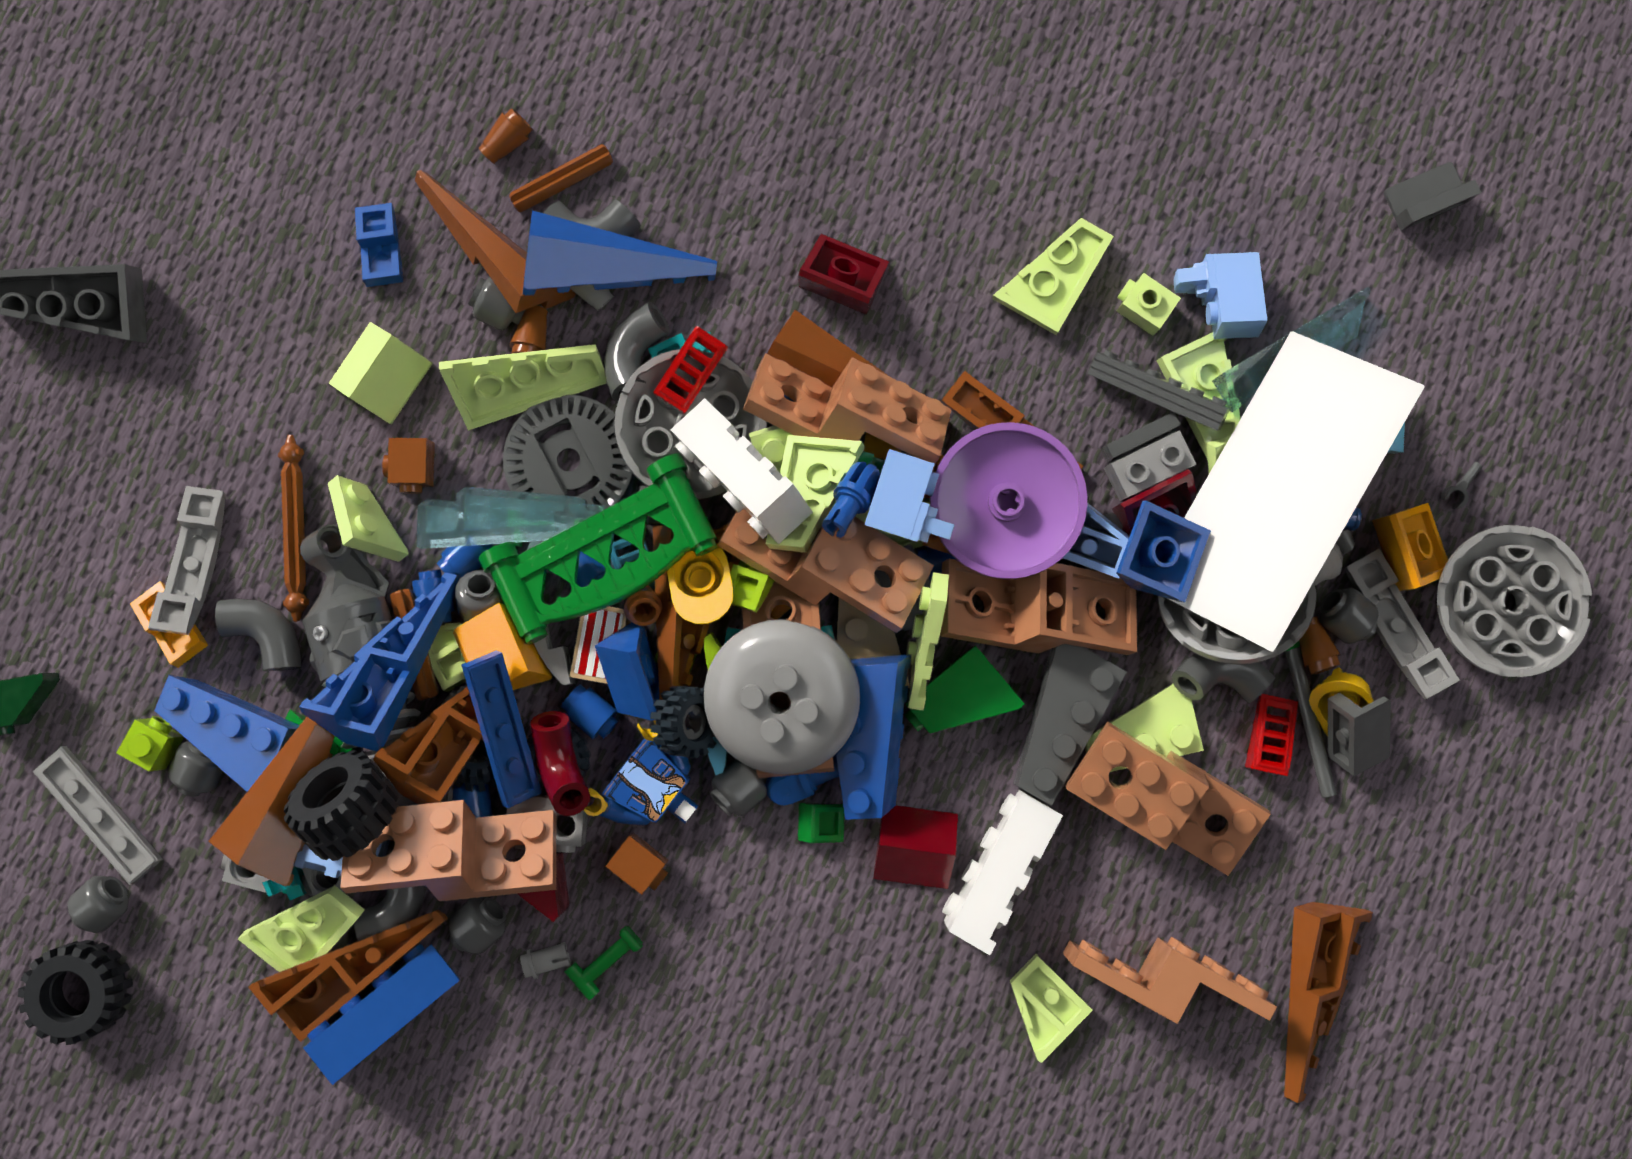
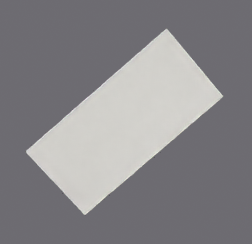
(1291, 484)

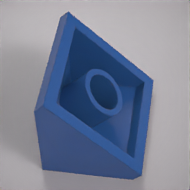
(1162, 553)
(630, 671)

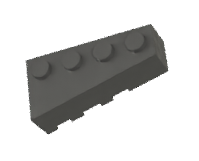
(81, 298)
(1067, 711)

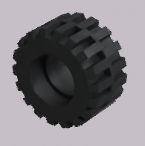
(341, 805)
(45, 997)

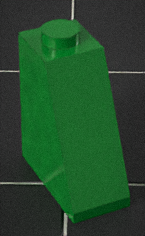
(964, 694)

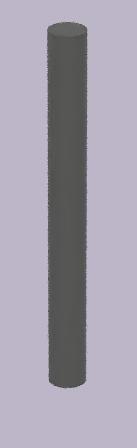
(1310, 723)

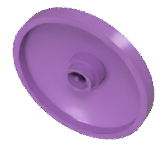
(1011, 500)

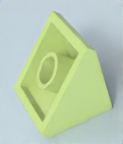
(380, 373)

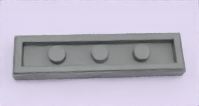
(97, 815)

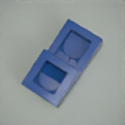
(379, 244)

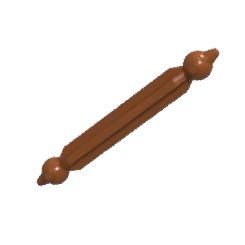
(293, 527)

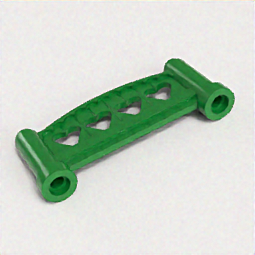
(523, 575)

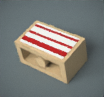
(592, 630)

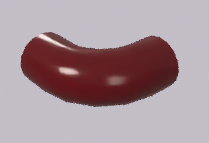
(559, 763)

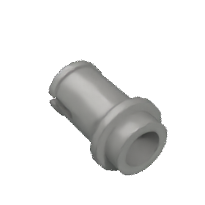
(545, 960)

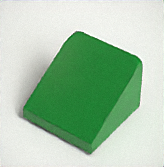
(821, 823)

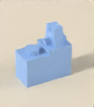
(1230, 290)
(899, 498)

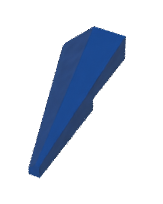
(576, 254)
(370, 693)

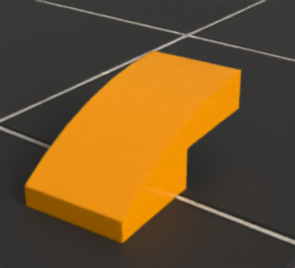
(176, 647)

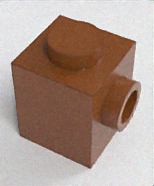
(409, 464)
(638, 864)

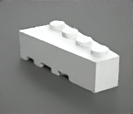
(747, 476)
(1000, 870)

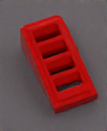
(709, 342)
(1256, 744)

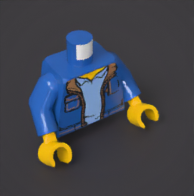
(646, 787)

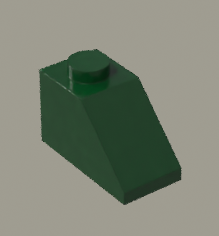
(23, 698)

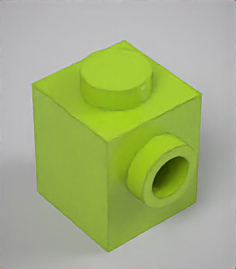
(150, 743)

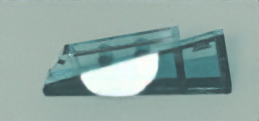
(1331, 328)
(497, 517)

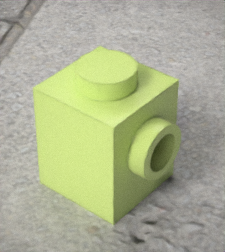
(1147, 303)

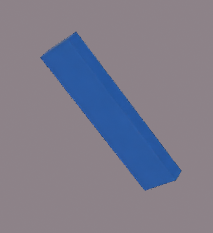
(501, 728)

